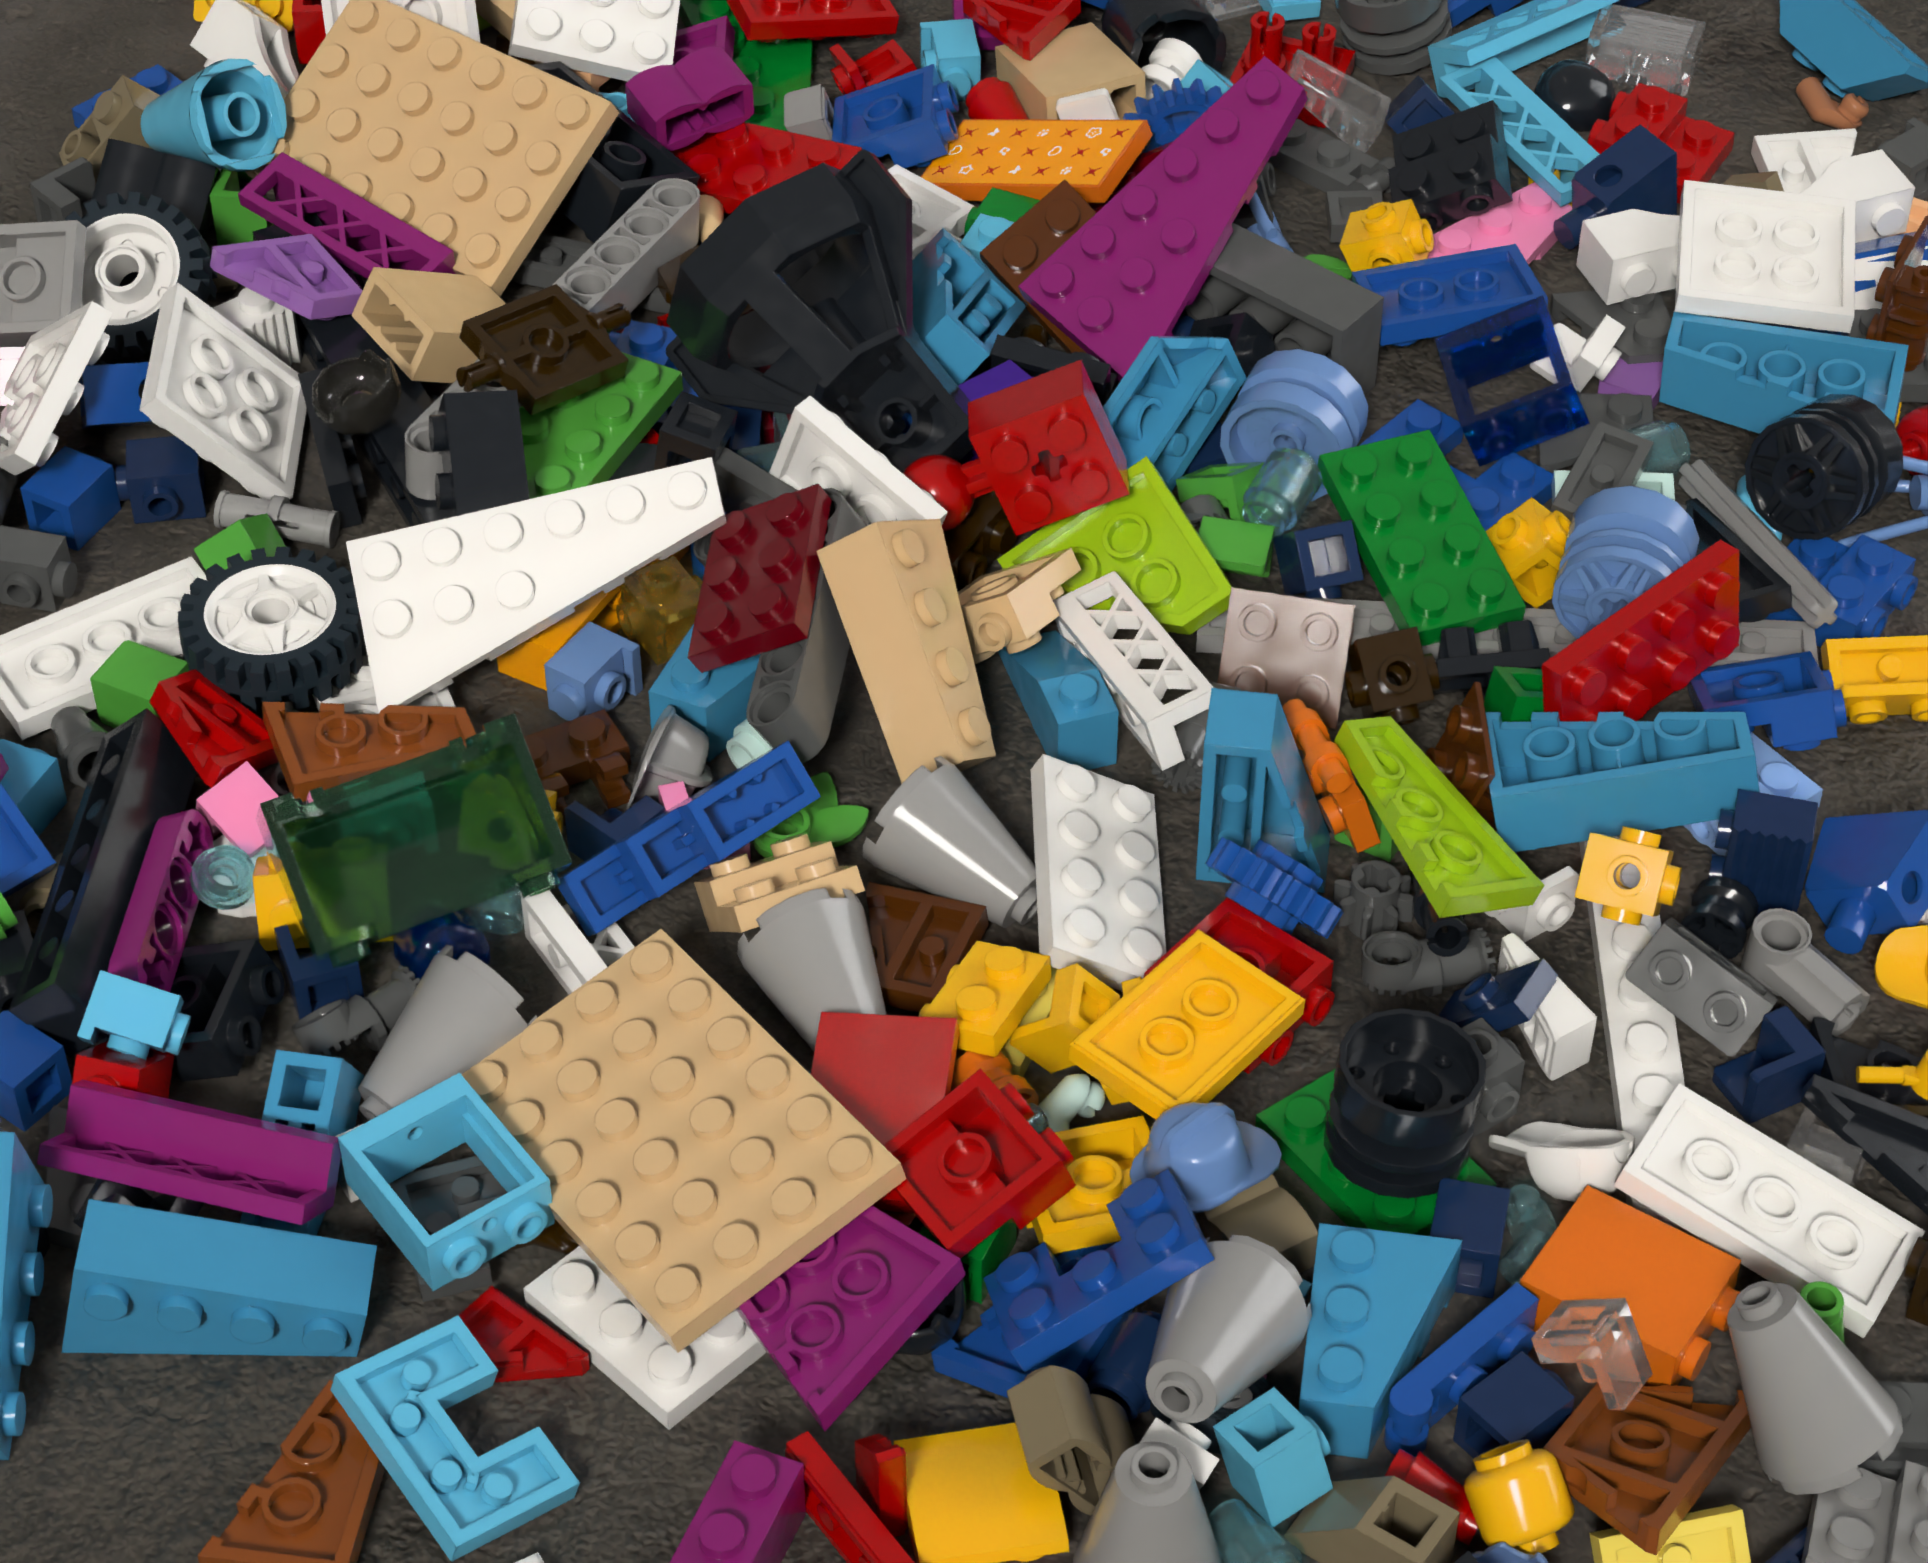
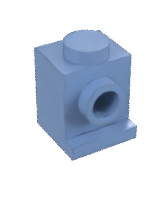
(592, 672)

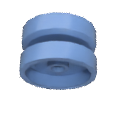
(1295, 404)

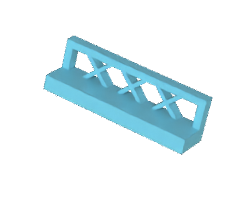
(1517, 36)
(1532, 130)

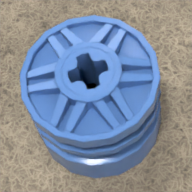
(1617, 551)

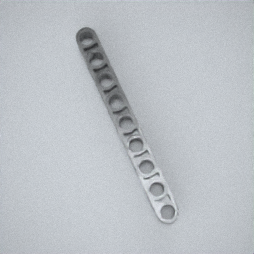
(612, 271)

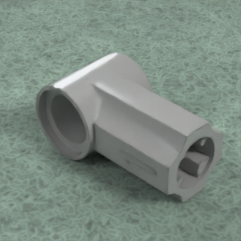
(1791, 967)

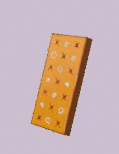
(1037, 156)

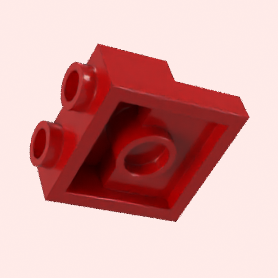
(1698, 143)
(1277, 955)
(979, 1164)

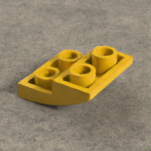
(978, 1500)

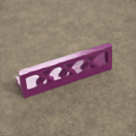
(344, 218)
(195, 1153)

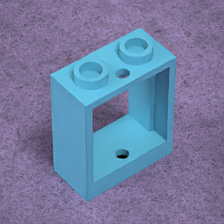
(442, 1121)

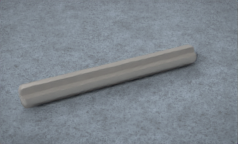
(1809, 596)

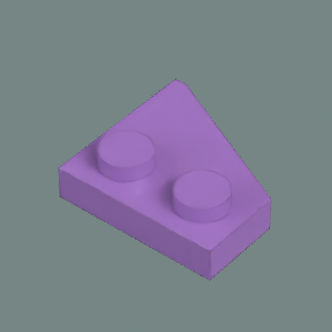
(291, 273)

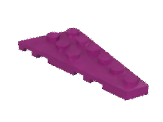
(1163, 232)
(849, 1308)

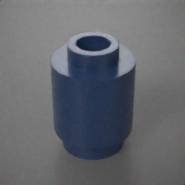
(1124, 1362)

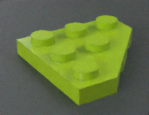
(1147, 545)

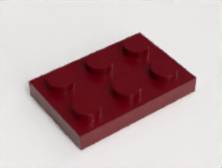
(760, 579)

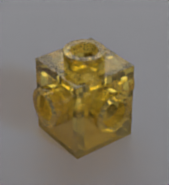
(659, 607)

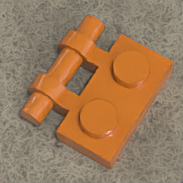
(1331, 776)

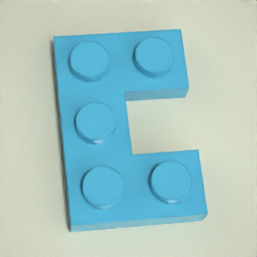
(400, 1411)

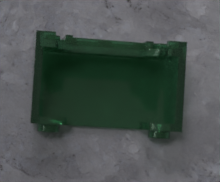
(414, 842)

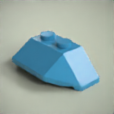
(1851, 49)
(1173, 400)

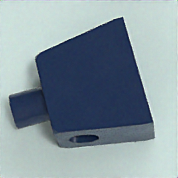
(1628, 175)

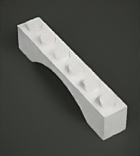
(245, 32)
(1638, 249)

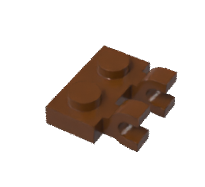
(582, 751)

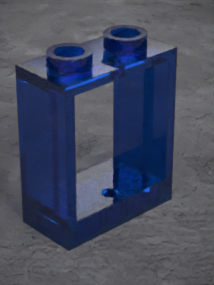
(1473, 358)

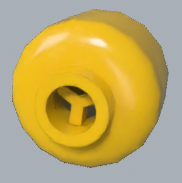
(1519, 1497)

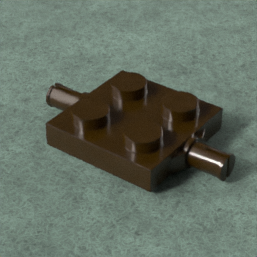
(544, 348)

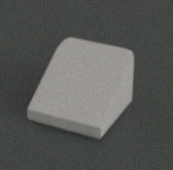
(809, 112)

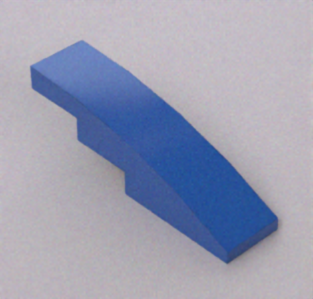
(687, 838)

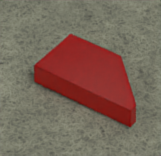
(520, 1342)
(883, 1480)

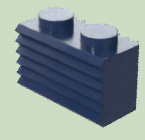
(1766, 847)

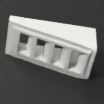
(1561, 1026)

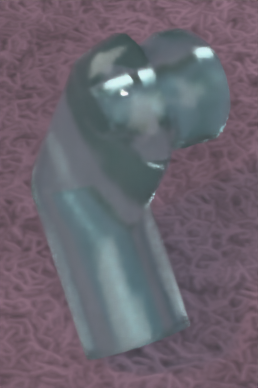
(1530, 1228)

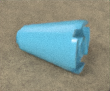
(219, 117)

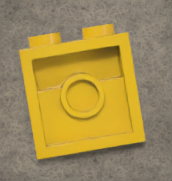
(1101, 1175)

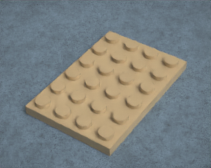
(442, 133)
(680, 1138)

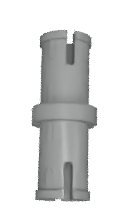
(290, 520)

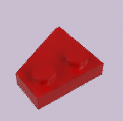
(1023, 24)
(211, 726)

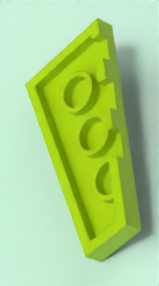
(1437, 831)

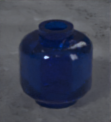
(420, 944)

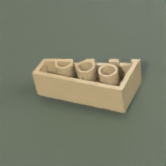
(910, 642)

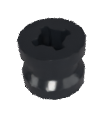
(1722, 914)

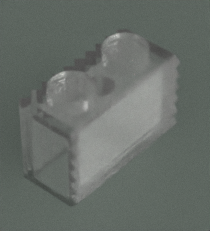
(1646, 47)

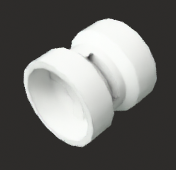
(1168, 61)

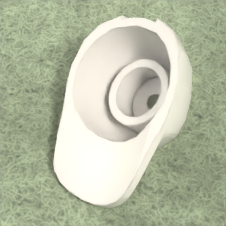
(1569, 1157)

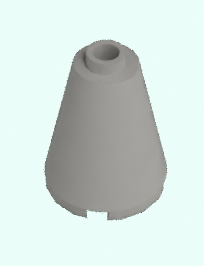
(953, 846)
(814, 959)
(446, 1028)
(1225, 1328)
(1806, 1393)
(1149, 1512)

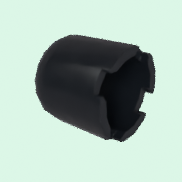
(1141, 24)

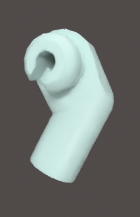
(1072, 1096)

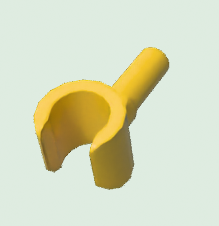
(1905, 1075)

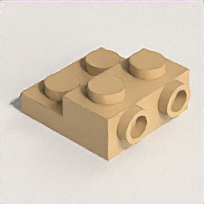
(1014, 603)
(745, 890)

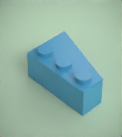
(959, 306)
(708, 700)
(1256, 784)
(1368, 1325)

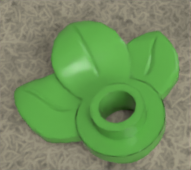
(820, 820)

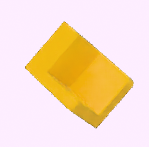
(1075, 1005)

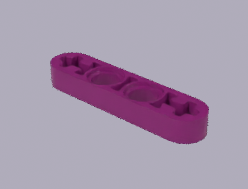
(162, 902)

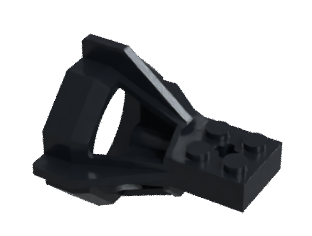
(833, 333)

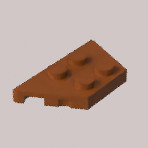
(1648, 1461)

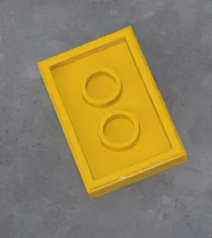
(1186, 1027)

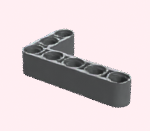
(801, 681)

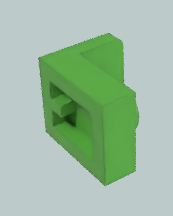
(1223, 481)

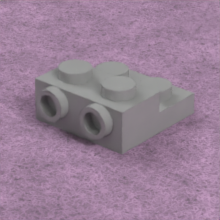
(39, 276)
(1871, 1520)

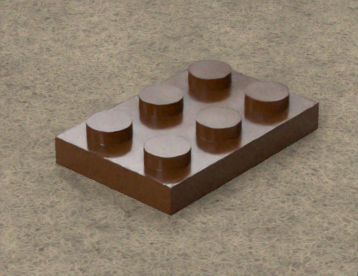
(1032, 241)

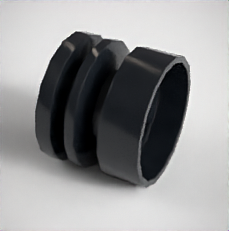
(1847, 448)
(1404, 1102)

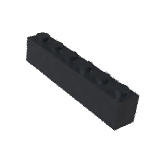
(131, 785)

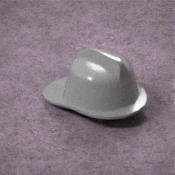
(672, 754)

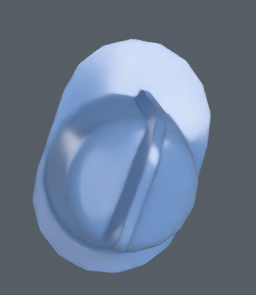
(1207, 1153)

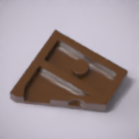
(919, 941)

